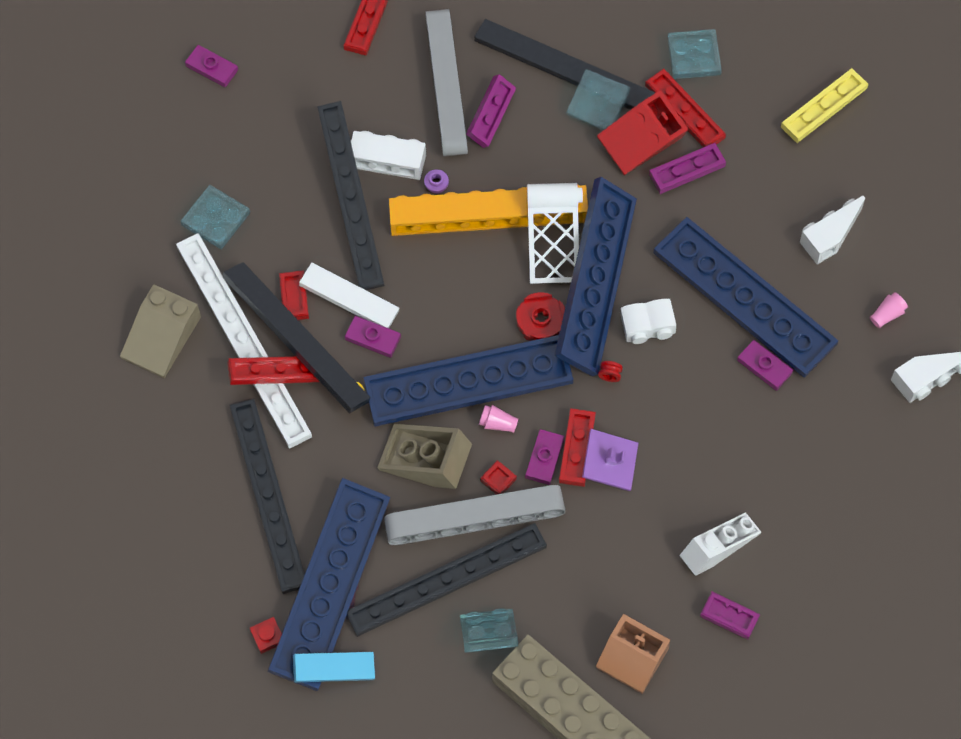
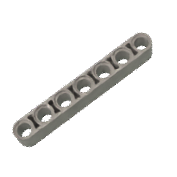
(446, 83)
(474, 515)

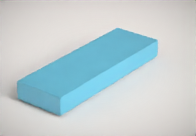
(333, 667)

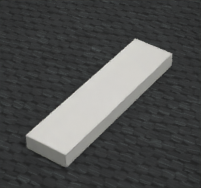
(348, 296)

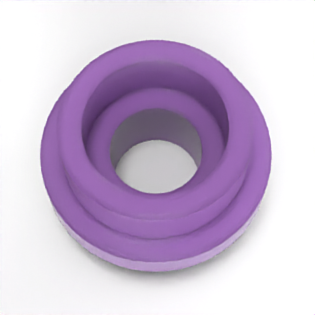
(436, 187)

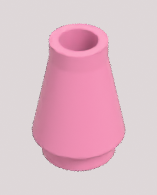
(889, 309)
(496, 419)

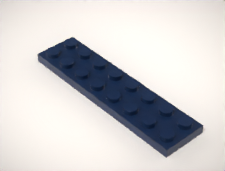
(596, 277)
(745, 297)
(466, 381)
(330, 577)

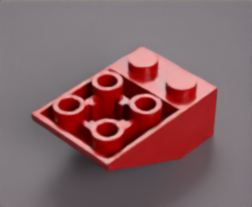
(643, 132)

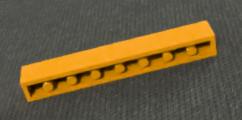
(470, 212)

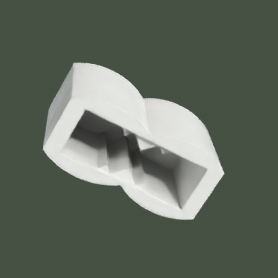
(648, 321)

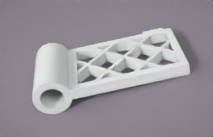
(548, 200)

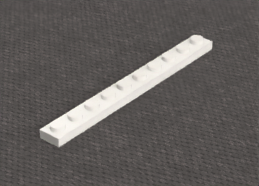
(241, 337)

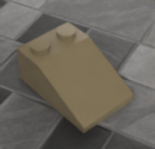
(160, 331)
(426, 454)

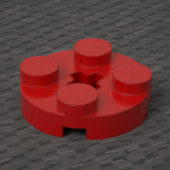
(529, 310)

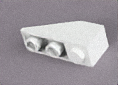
(826, 236)
(925, 372)
(719, 543)

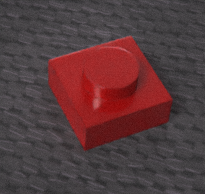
(266, 635)

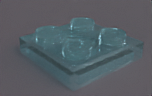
(694, 54)
(598, 100)
(215, 217)
(488, 630)

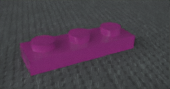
(491, 111)
(687, 168)

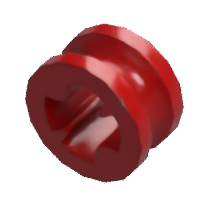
(610, 371)

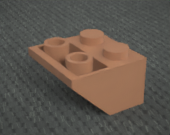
(633, 653)

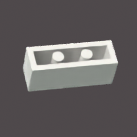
(388, 154)

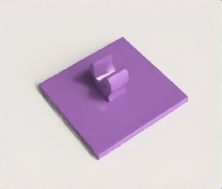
(610, 460)

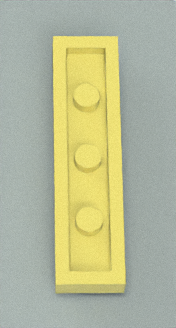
(824, 105)

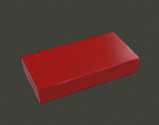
(294, 296)

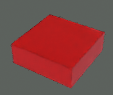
(498, 478)

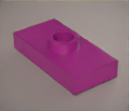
(211, 66)
(373, 336)
(765, 365)
(544, 457)
(730, 615)

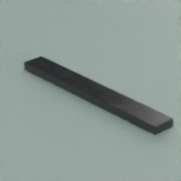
(549, 59)
(350, 196)
(296, 337)
(268, 495)
(446, 579)

